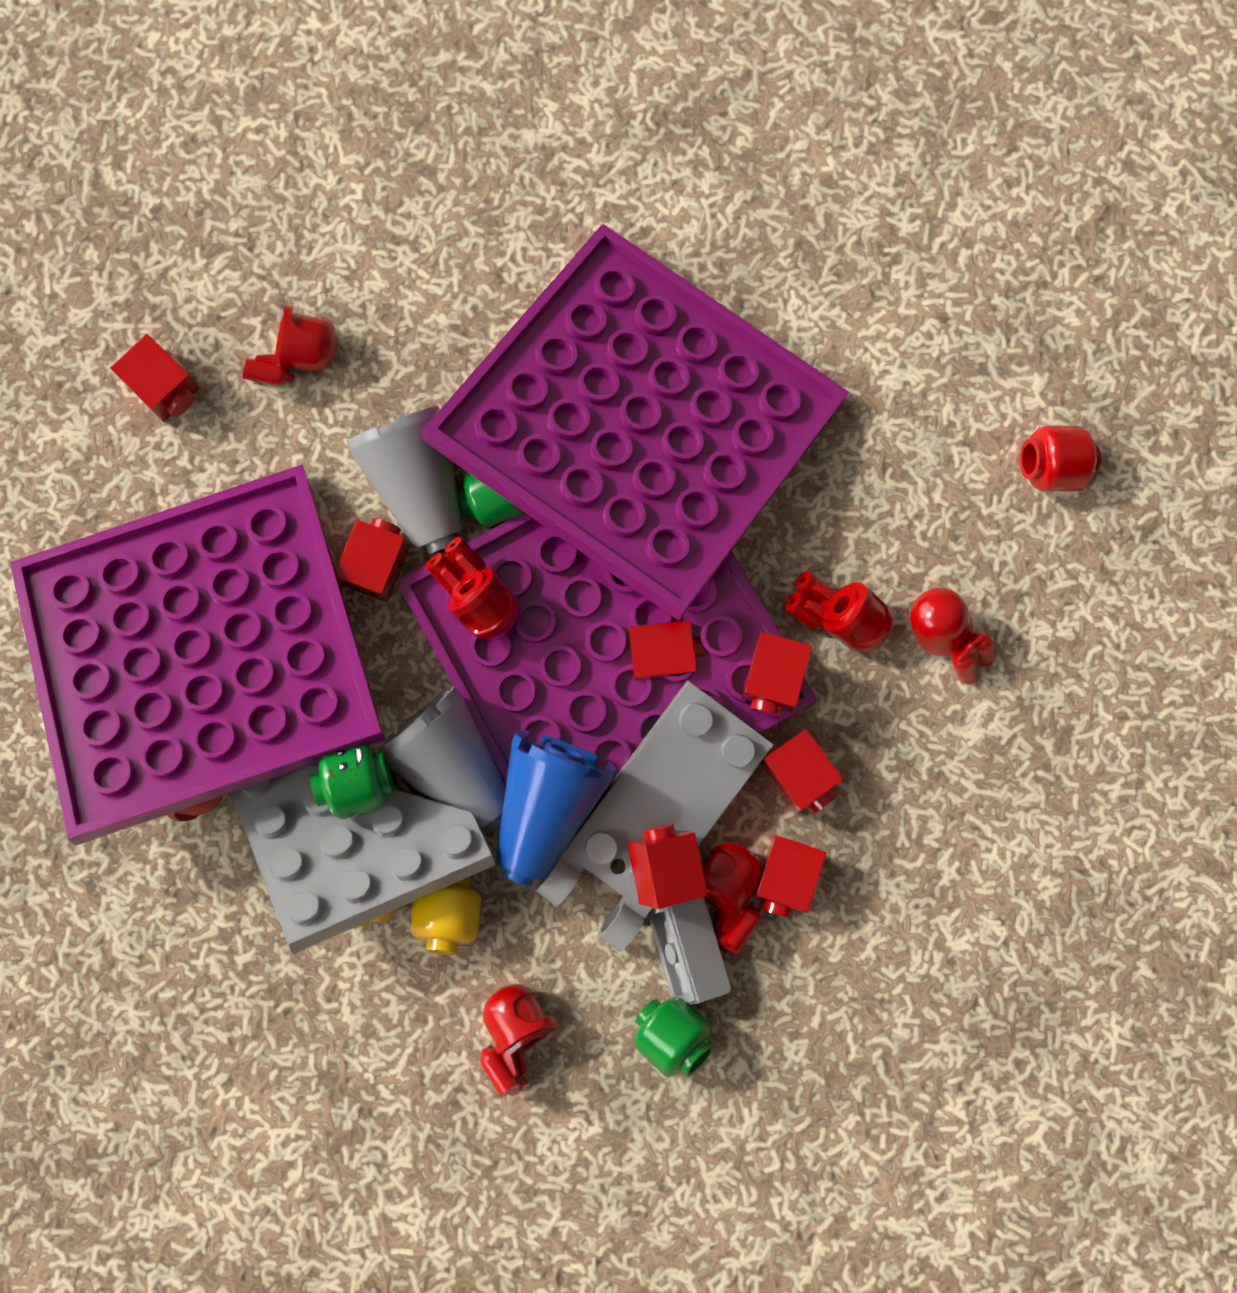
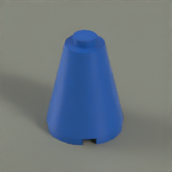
(545, 803)

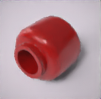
(1060, 458)

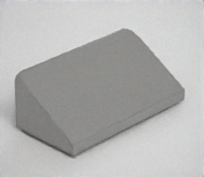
(689, 951)

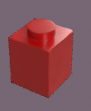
(156, 379)
(372, 558)
(664, 649)
(776, 674)
(803, 773)
(666, 866)
(789, 877)

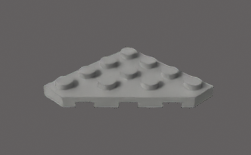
(348, 871)

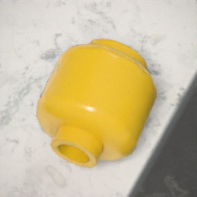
(447, 918)

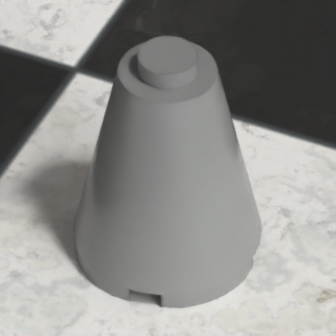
(411, 479)
(448, 759)

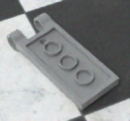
(677, 775)

